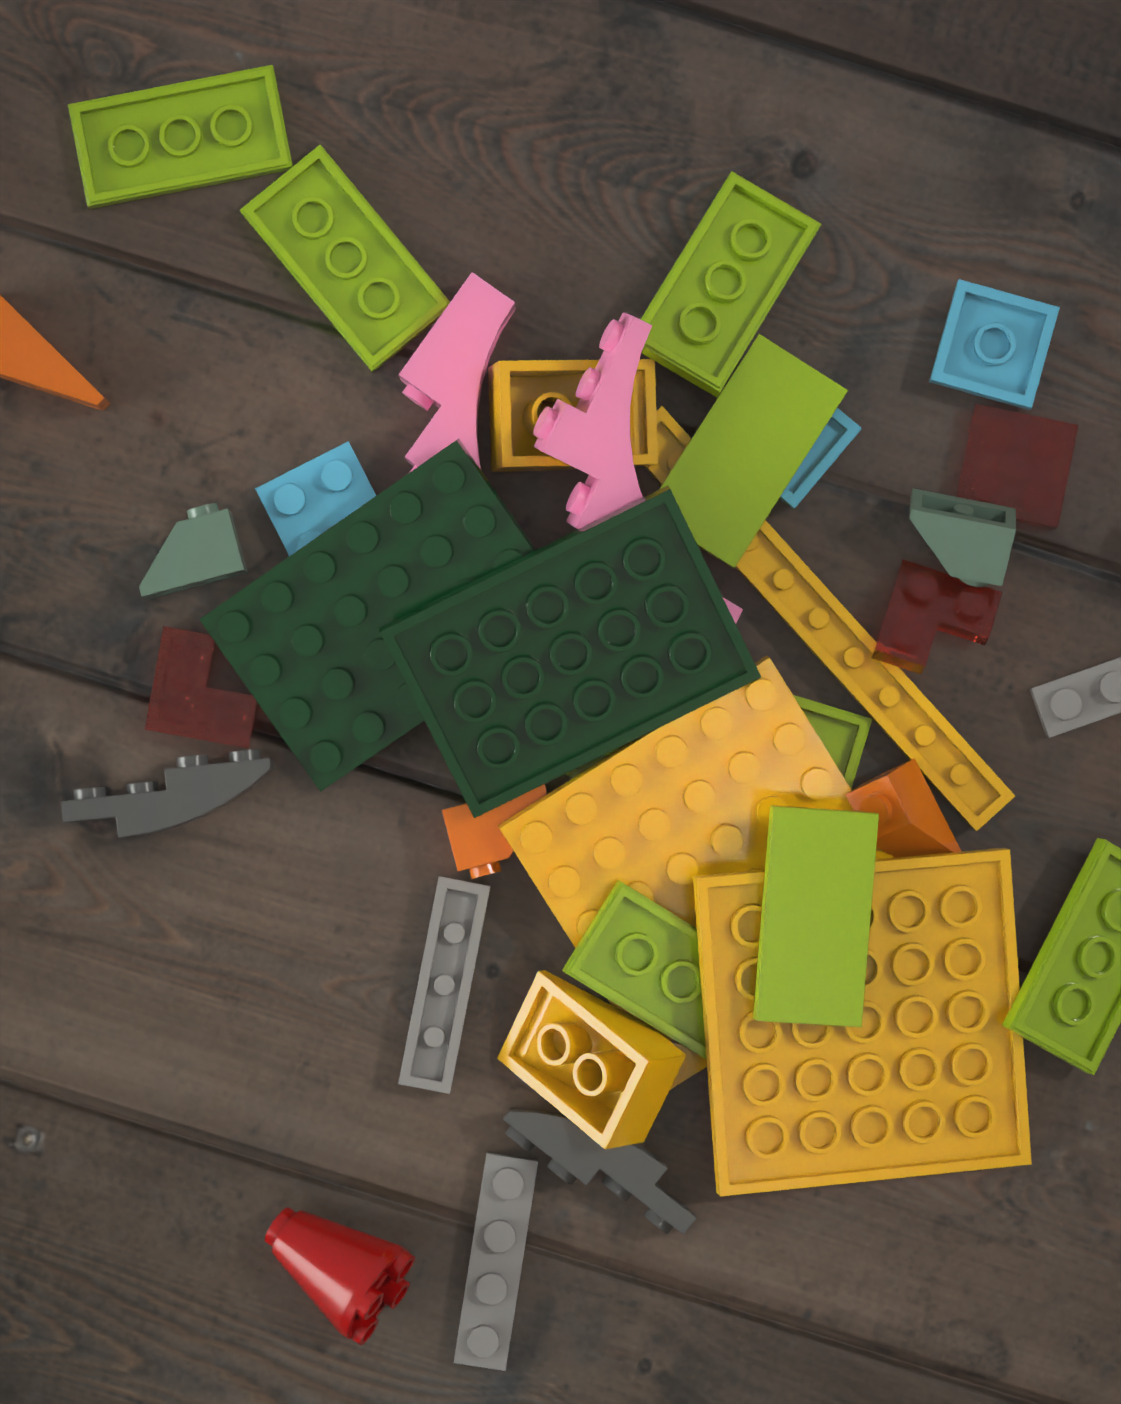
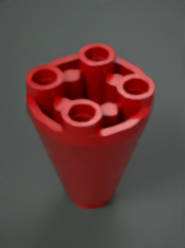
(341, 1269)

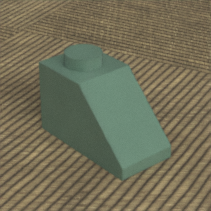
(965, 535)
(196, 553)

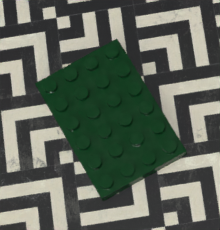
(311, 624)
(570, 652)

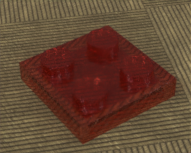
(1018, 463)

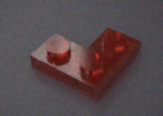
(929, 602)
(184, 703)

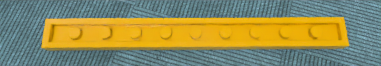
(847, 653)

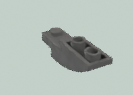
(190, 794)
(577, 1156)

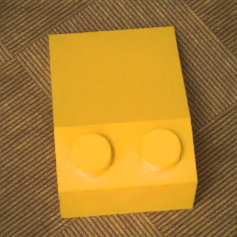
(526, 387)
(591, 1061)

